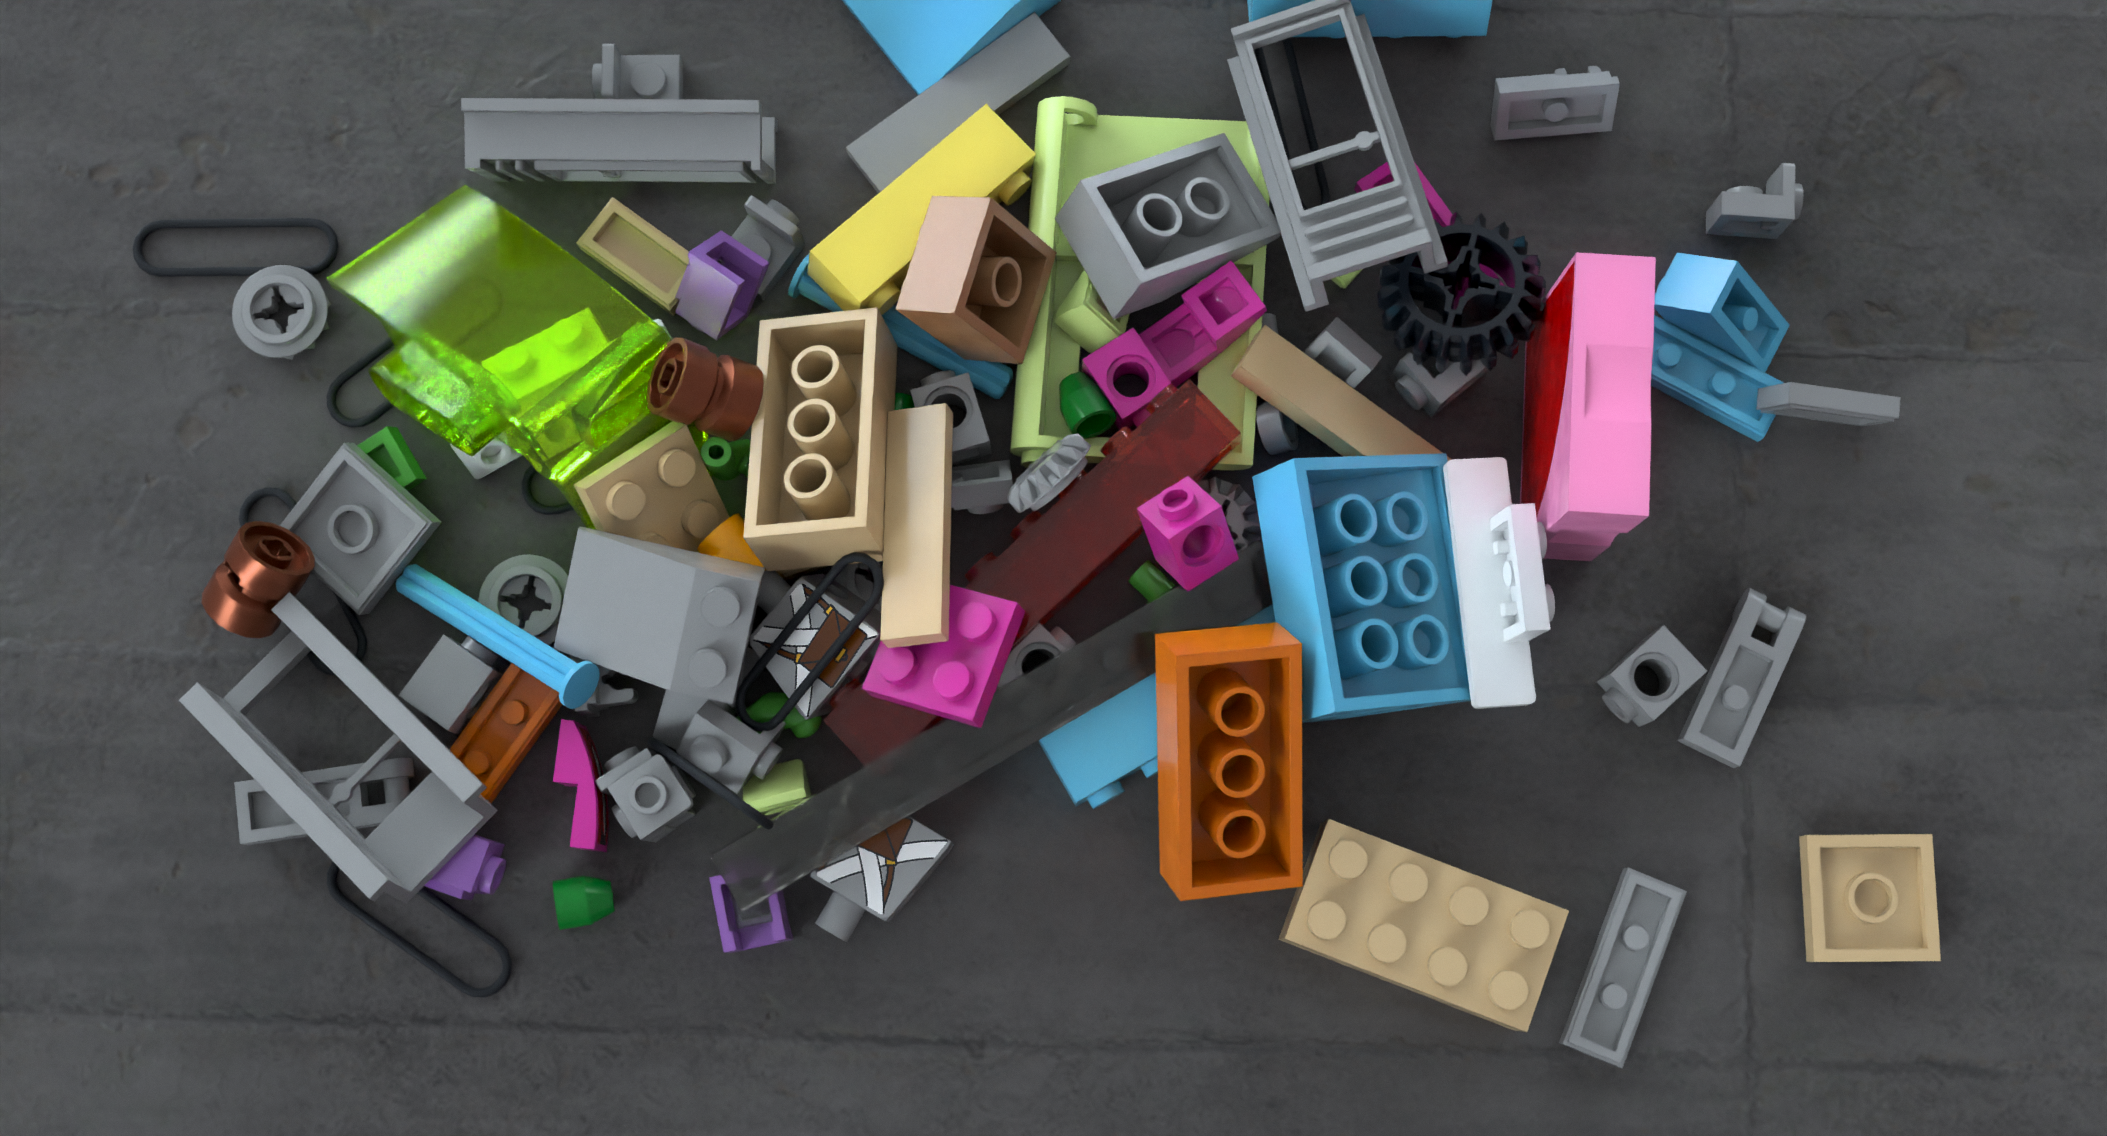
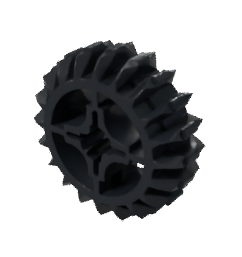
(1507, 309)

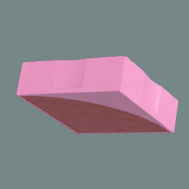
(1590, 404)

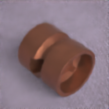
(700, 388)
(255, 576)

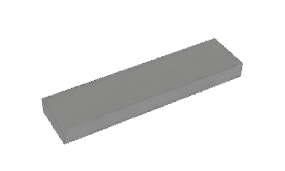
(993, 76)

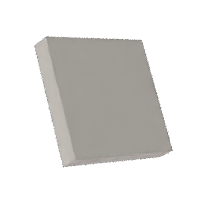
(359, 527)

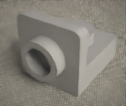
(637, 76)
(1750, 213)
(772, 235)
(1431, 393)

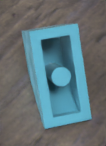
(1722, 307)

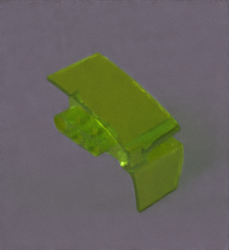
(508, 341)

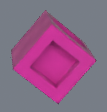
(1126, 356)
(1188, 533)

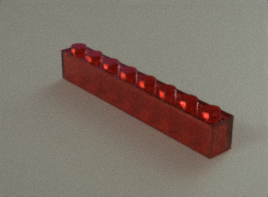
(1067, 545)

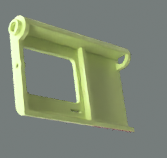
(1075, 149)

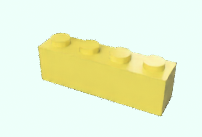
(872, 250)

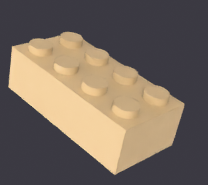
(820, 439)
(1424, 925)

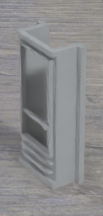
(619, 140)
(1356, 228)
(421, 829)

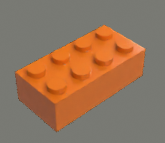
(1229, 760)

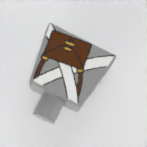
(814, 638)
(879, 875)

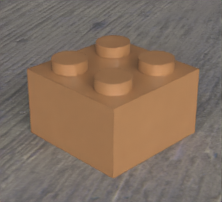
(976, 279)

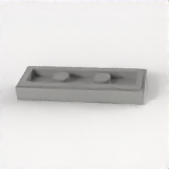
(1622, 967)

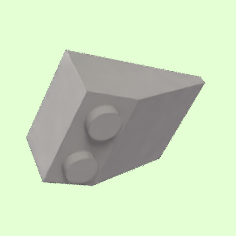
(1165, 223)
(659, 613)

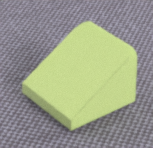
(1087, 318)
(779, 790)

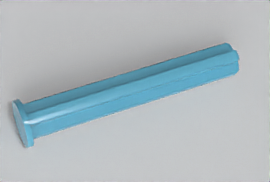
(986, 376)
(571, 679)

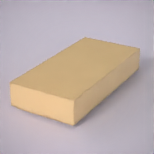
(637, 253)

